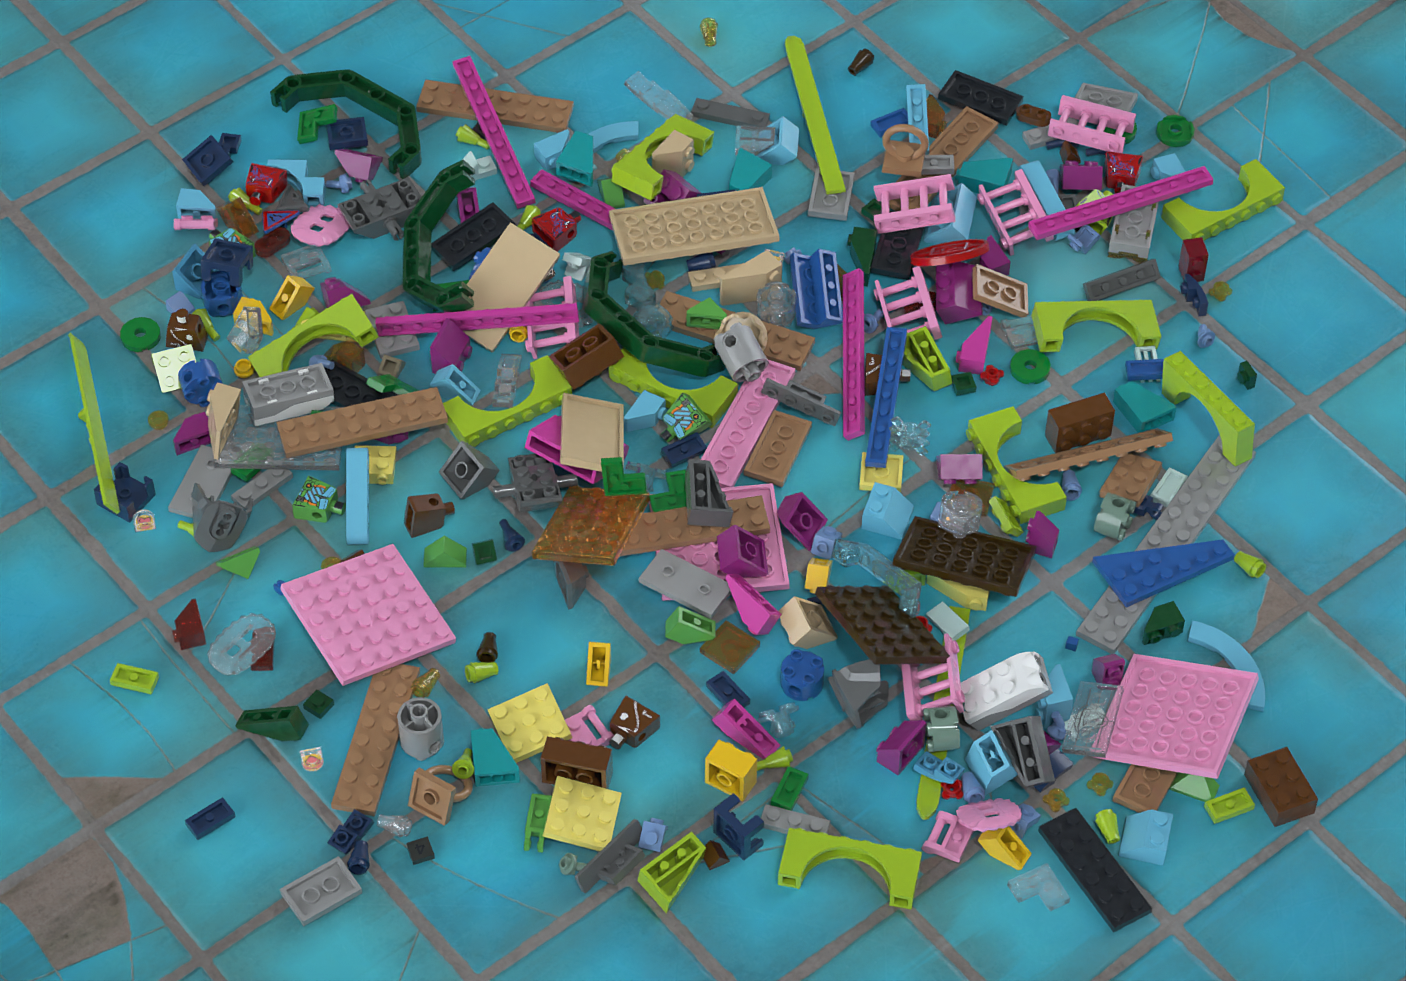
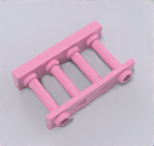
(1096, 114)
(1027, 198)
(916, 217)
(568, 292)
(926, 311)
(914, 693)

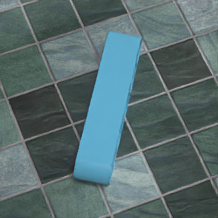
(1044, 192)
(357, 496)

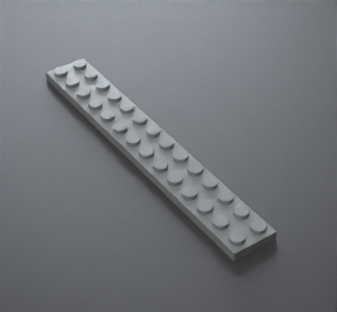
(1178, 525)

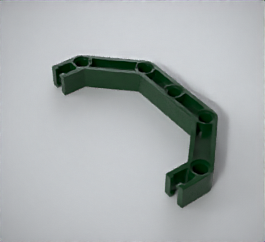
(365, 93)
(418, 238)
(633, 334)

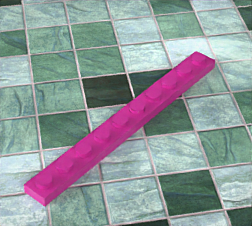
(494, 132)
(1120, 203)
(478, 319)
(853, 355)

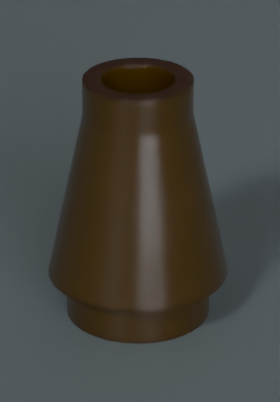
(861, 61)
(488, 648)

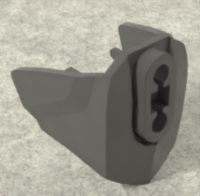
(217, 522)
(860, 690)

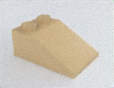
(744, 281)
(222, 414)

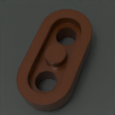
(1033, 115)

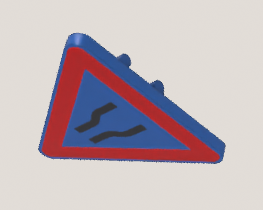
(274, 219)

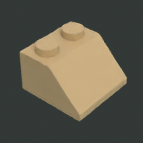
(674, 154)
(806, 623)

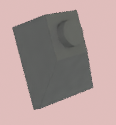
(468, 470)
(572, 580)

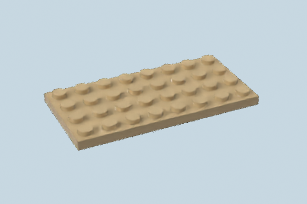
(693, 226)

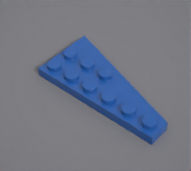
(1151, 571)

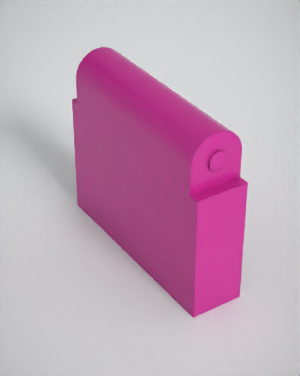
(546, 442)

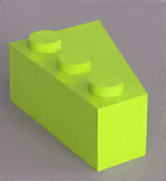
(926, 360)
(671, 870)

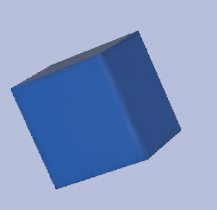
(1072, 643)

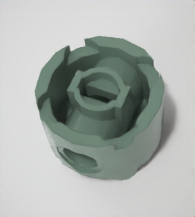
(1114, 516)
(941, 728)

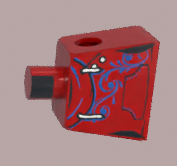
(1121, 170)
(265, 183)
(556, 227)

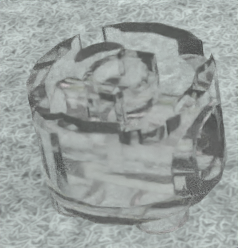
(776, 304)
(960, 513)

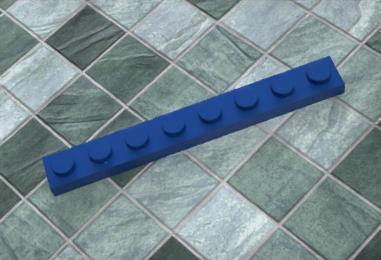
(886, 397)

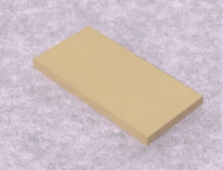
(508, 278)
(590, 431)

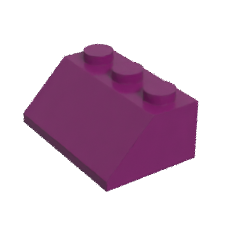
(955, 292)

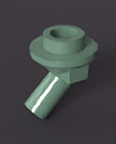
(569, 864)

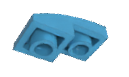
(934, 768)

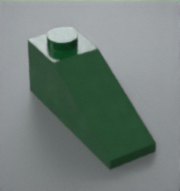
(862, 250)
(276, 723)

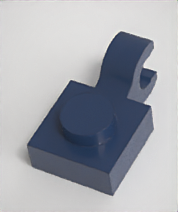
(230, 143)
(1150, 507)

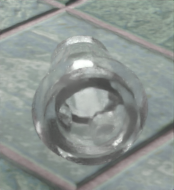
(396, 824)

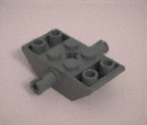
(381, 209)
(534, 483)

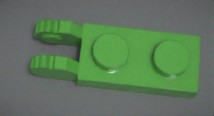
(536, 820)

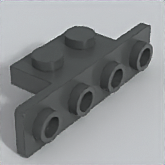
(802, 399)
(614, 859)

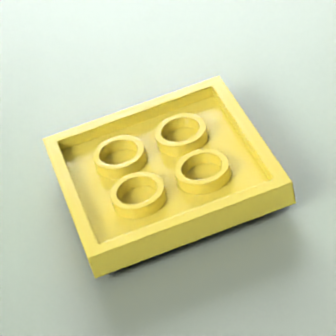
(527, 722)
(582, 814)

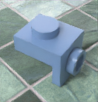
(1083, 239)
(824, 542)
(1028, 819)
(653, 835)

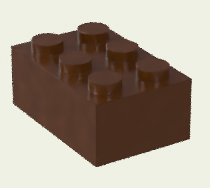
(587, 356)
(1079, 423)
(576, 762)
(1281, 786)

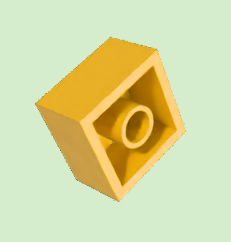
(731, 770)

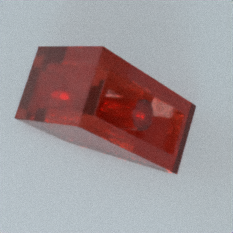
(189, 627)

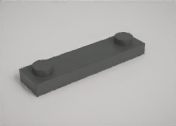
(729, 114)
(1121, 280)

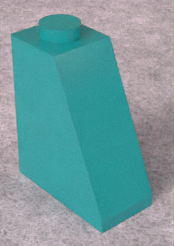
(577, 159)
(749, 171)
(989, 173)
(1143, 407)
(492, 760)

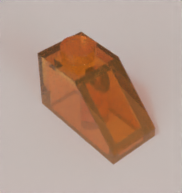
(935, 117)
(237, 217)
(347, 355)

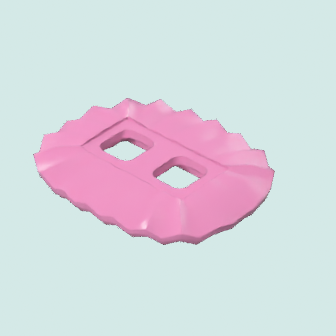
(331, 230)
(974, 814)

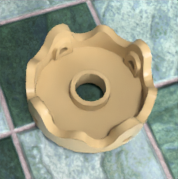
(747, 319)

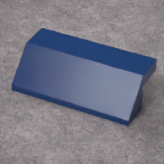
(816, 289)

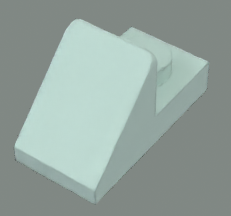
(483, 167)
(577, 265)

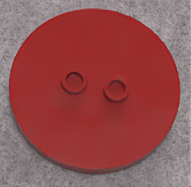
(949, 252)

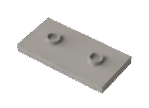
(201, 471)
(685, 583)

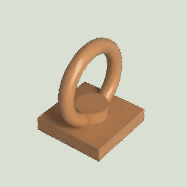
(904, 157)
(435, 796)

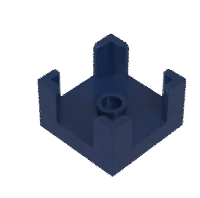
(227, 257)
(131, 493)
(733, 832)

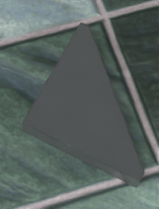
(291, 201)

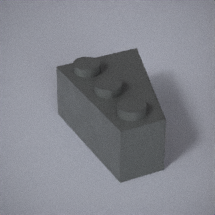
(704, 496)
(1027, 749)

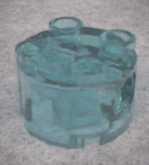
(654, 319)

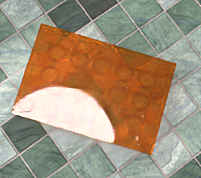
(590, 526)

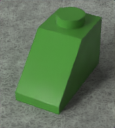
(689, 627)

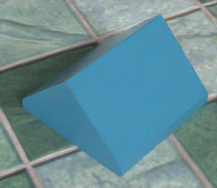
(188, 273)

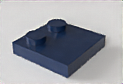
(347, 133)
(207, 160)

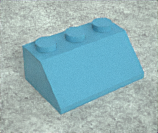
(963, 204)

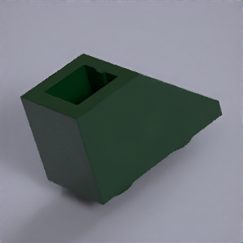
(1163, 623)

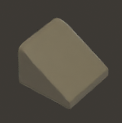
(391, 366)

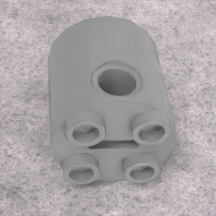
(741, 353)
(420, 728)

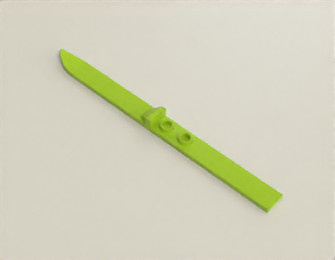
(814, 116)
(91, 416)
(930, 789)

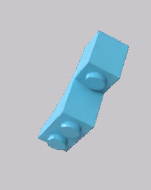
(311, 188)

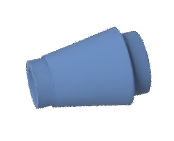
(1071, 485)
(972, 788)

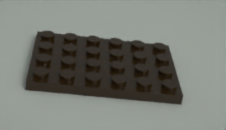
(973, 561)
(880, 626)

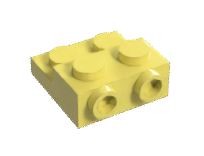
(381, 464)

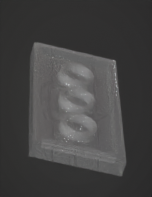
(1092, 719)

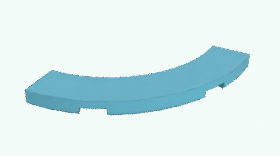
(611, 134)
(1233, 654)

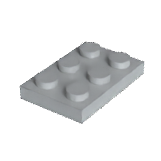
(1107, 96)
(831, 205)
(393, 344)
(321, 891)

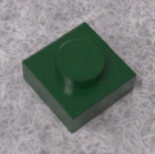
(872, 208)
(1247, 375)
(963, 383)
(484, 551)
(318, 704)

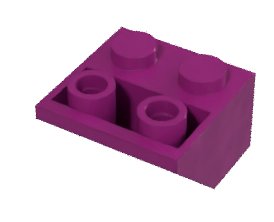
(1081, 176)
(673, 188)

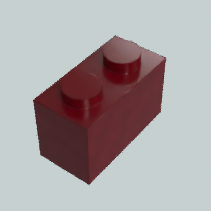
(1193, 258)

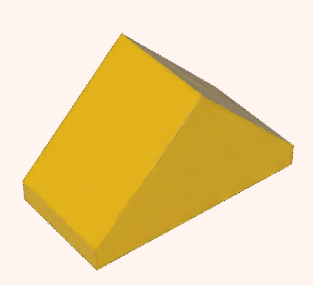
(598, 664)

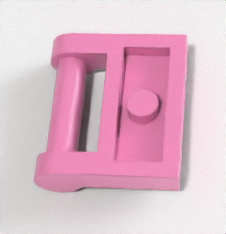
(188, 222)
(582, 733)
(954, 841)

